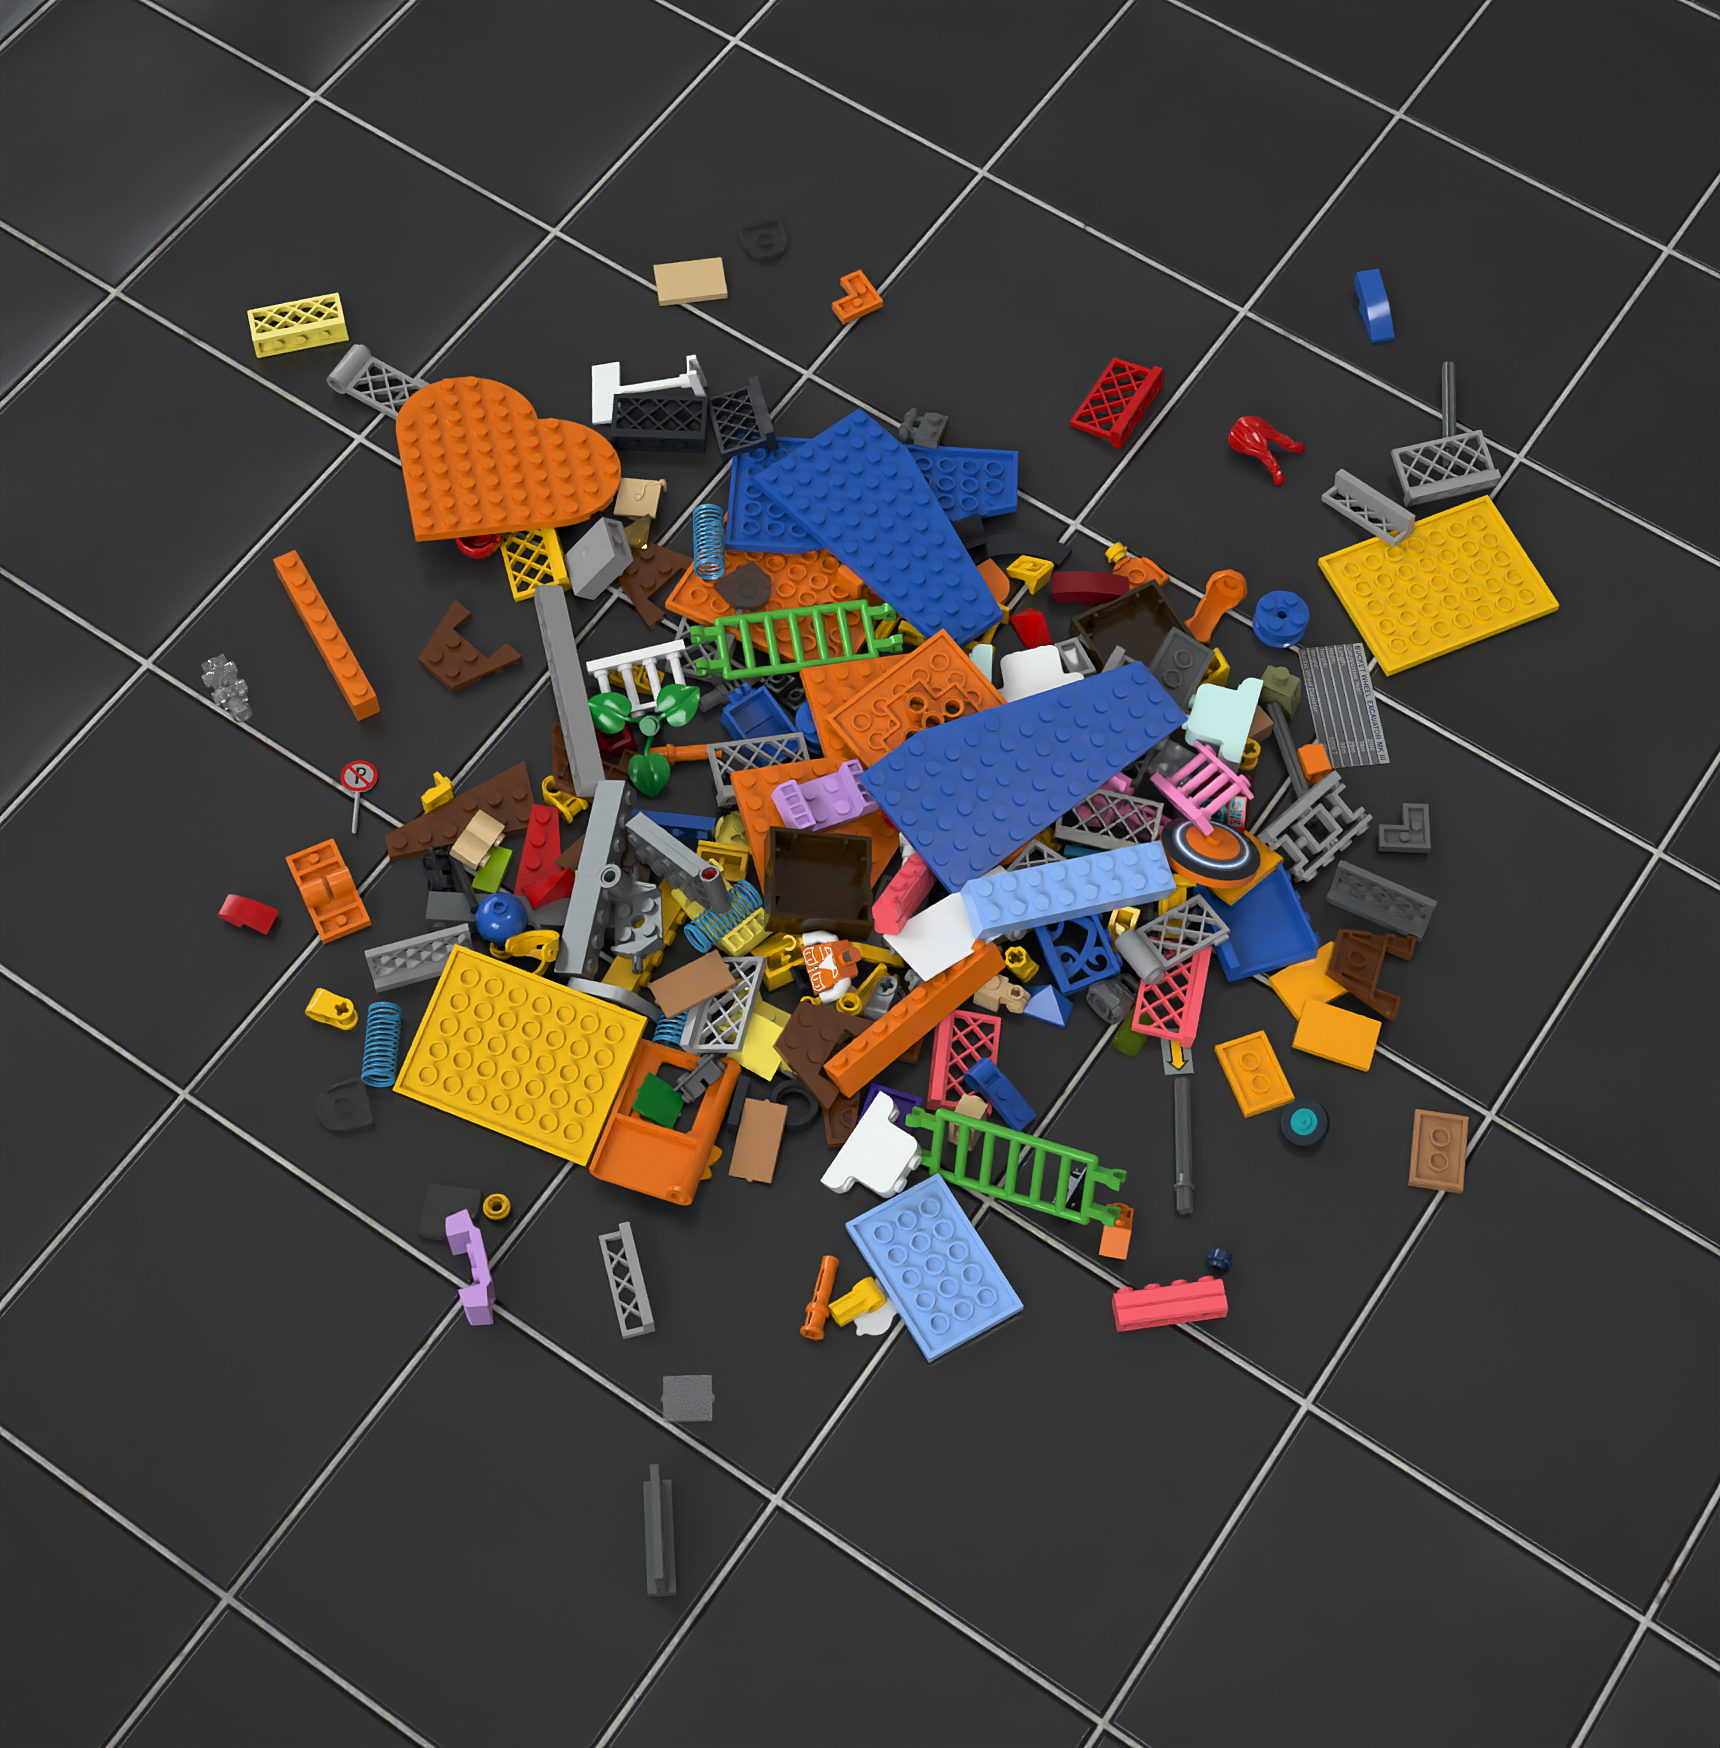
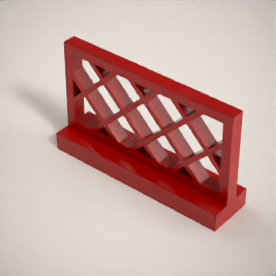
(1133, 406)

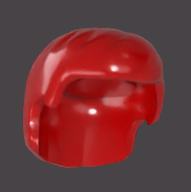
(479, 546)

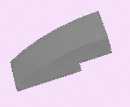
(1075, 658)

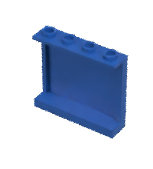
(1264, 927)

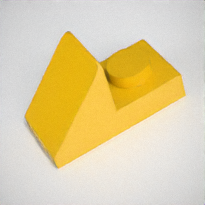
(1031, 570)
(1121, 921)

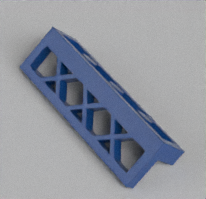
(683, 827)

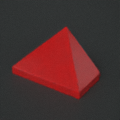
(1031, 628)
(550, 888)

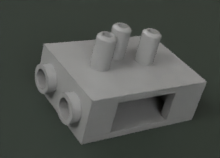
(598, 558)

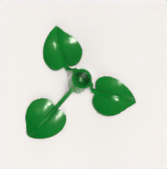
(678, 705)

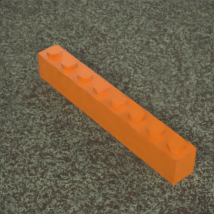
(326, 635)
(912, 1018)

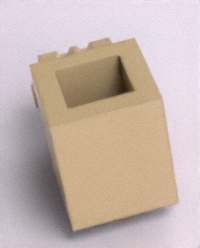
(1000, 991)

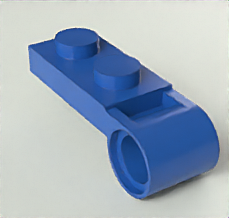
(1000, 1092)

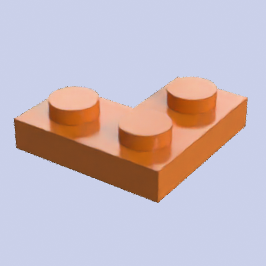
(861, 298)

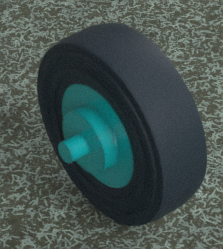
(1305, 1122)

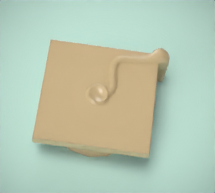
(638, 497)

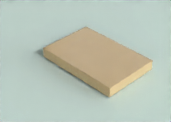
(690, 281)

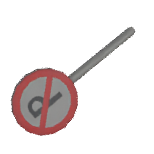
(358, 777)

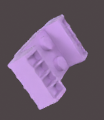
(824, 801)
(466, 1238)

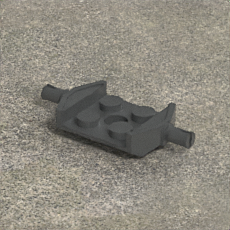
(641, 902)

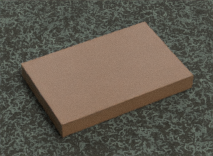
(1438, 1151)

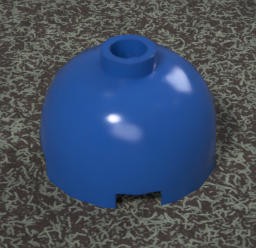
(501, 917)

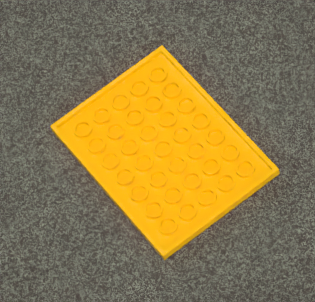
(1439, 587)
(521, 1055)

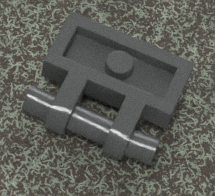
(925, 430)

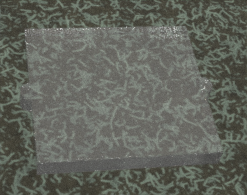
(687, 1398)

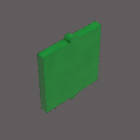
(658, 1101)

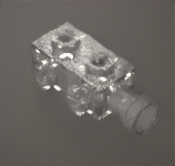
(227, 688)

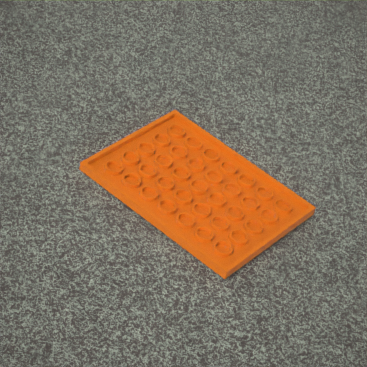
(795, 582)

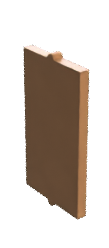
(692, 984)
(758, 1140)

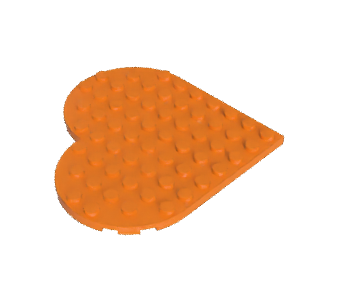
(489, 466)

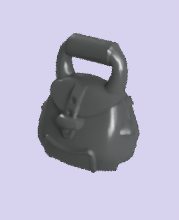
(1112, 998)

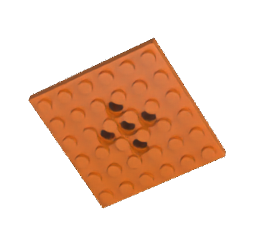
(930, 676)

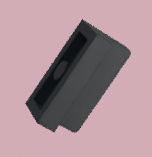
(970, 531)
(743, 1091)

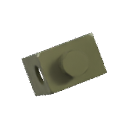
(1281, 688)

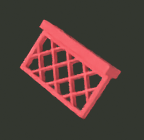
(1192, 999)
(942, 1051)

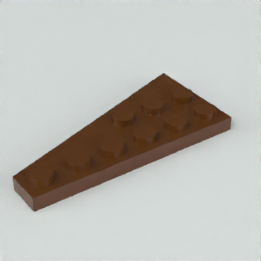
(503, 797)

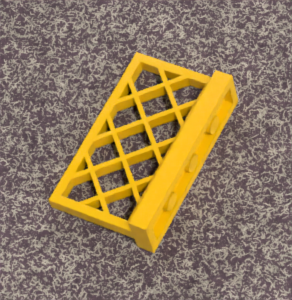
(555, 560)

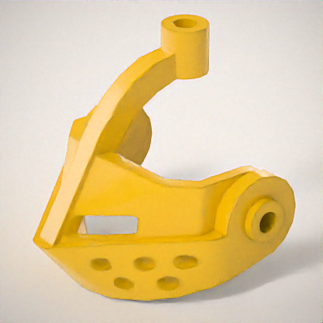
(526, 945)

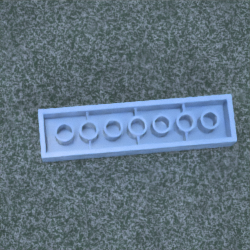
(1067, 889)

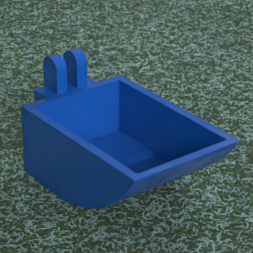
(757, 715)

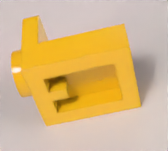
(439, 795)

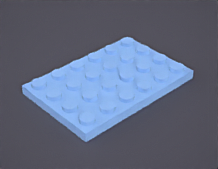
(934, 1267)

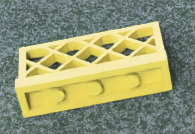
(297, 335)

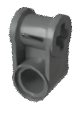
(883, 998)

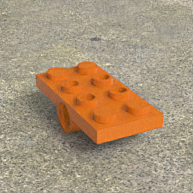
(328, 891)

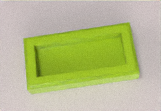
(489, 879)

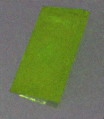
(1132, 1041)

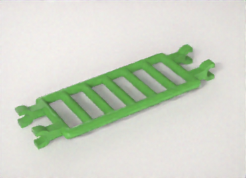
(717, 632)
(1094, 1173)

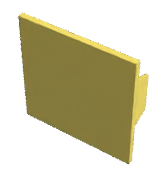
(757, 1049)

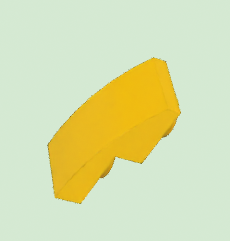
(640, 679)

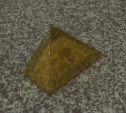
(638, 533)

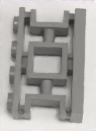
(1303, 812)

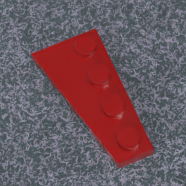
(540, 847)

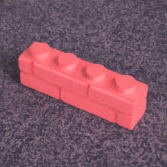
(903, 896)
(1169, 1304)

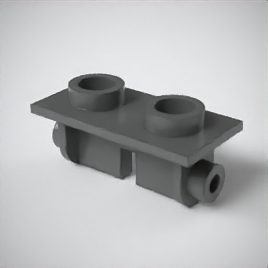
(706, 1069)

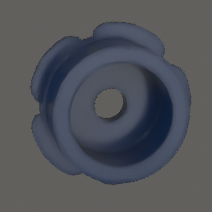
(1219, 1259)

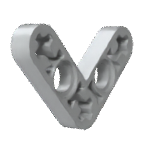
(616, 995)

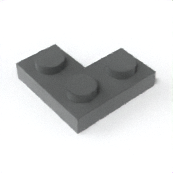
(1410, 836)

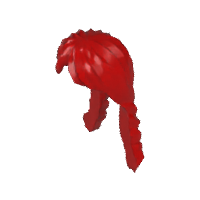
(1250, 438)

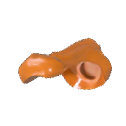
(1222, 594)

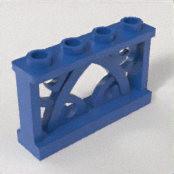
(1064, 971)

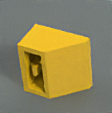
(778, 959)

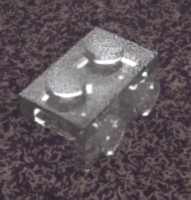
(1171, 760)

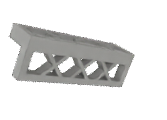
(1374, 506)
(637, 1280)

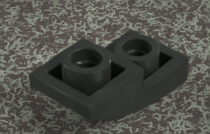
(786, 691)

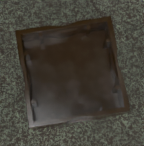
(1132, 622)
(817, 883)

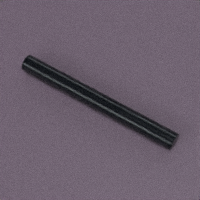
(463, 882)

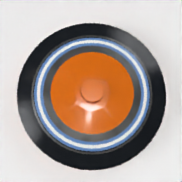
(1217, 860)

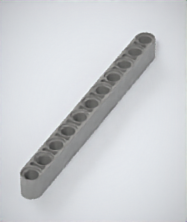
(569, 689)

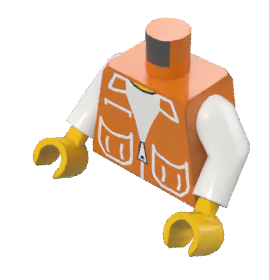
(828, 963)

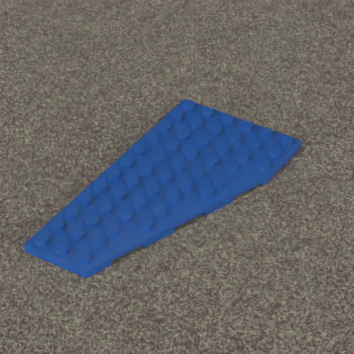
(961, 479)
(880, 518)
(1005, 774)

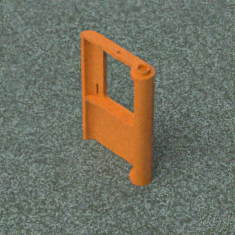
(653, 1156)

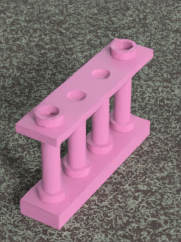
(1190, 806)

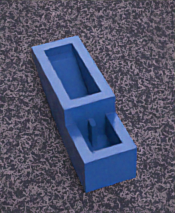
(1374, 305)

